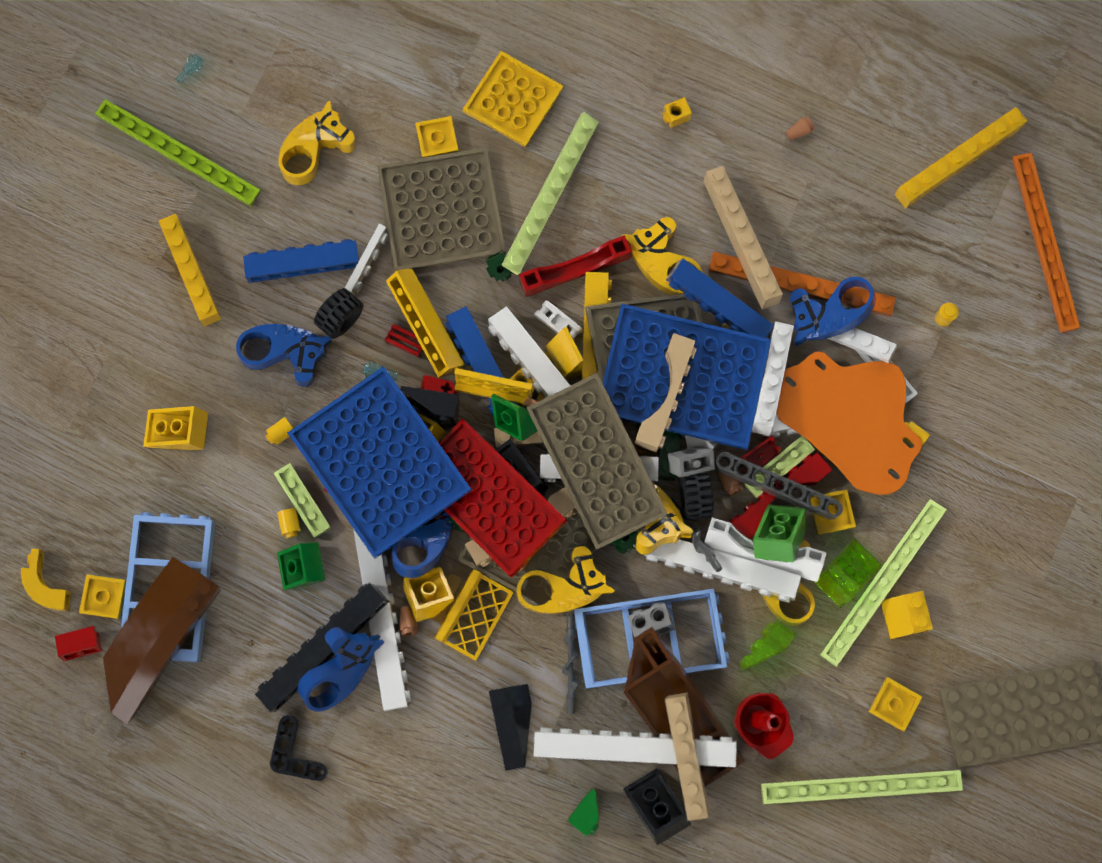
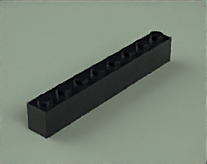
(315, 652)

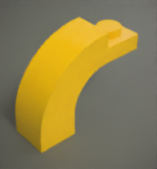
(36, 587)

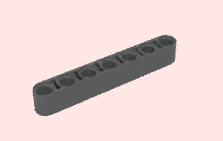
(788, 486)

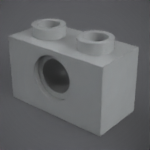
(691, 461)

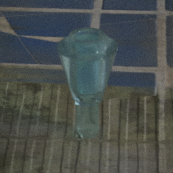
(191, 66)
(372, 367)

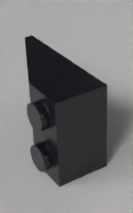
(437, 405)
(517, 460)
(657, 806)

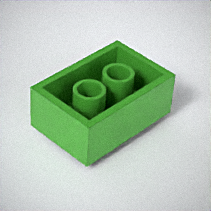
(780, 533)

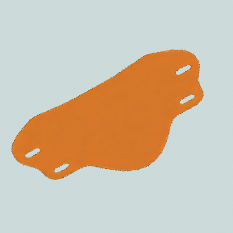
(852, 419)

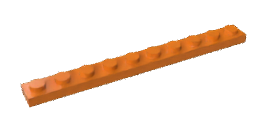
(1045, 243)
(814, 286)

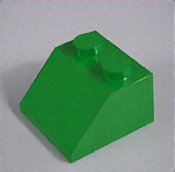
(512, 418)
(301, 565)
(586, 814)

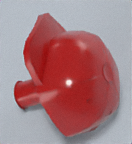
(764, 724)

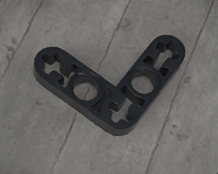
(289, 761)

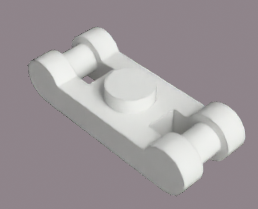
(557, 320)

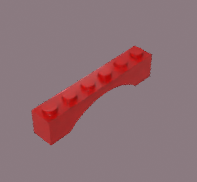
(550, 276)
(809, 473)

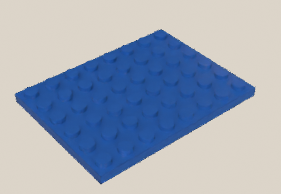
(720, 385)
(379, 462)

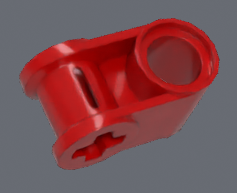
(436, 384)

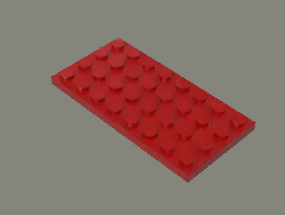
(503, 508)

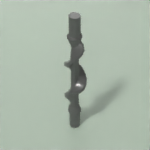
(698, 544)
(568, 668)

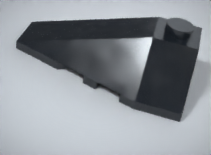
(512, 719)

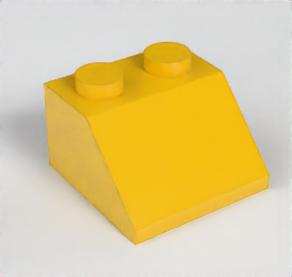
(428, 594)
(906, 615)

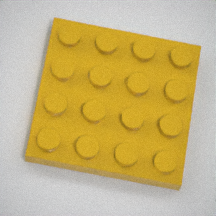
(513, 99)

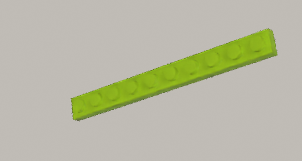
(178, 153)

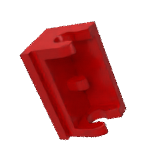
(763, 453)
(78, 643)

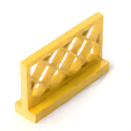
(487, 385)
(458, 607)

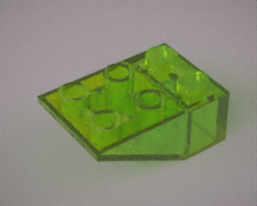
(848, 573)
(774, 641)

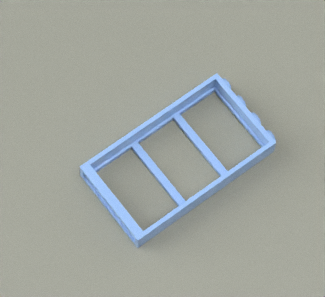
(584, 645)
(183, 654)

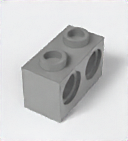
(650, 615)

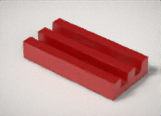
(391, 334)

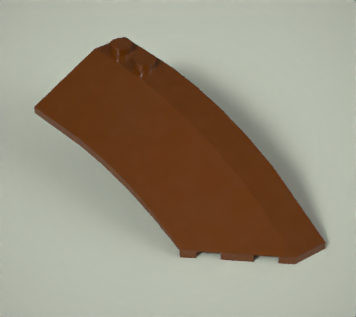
(154, 635)
(658, 674)

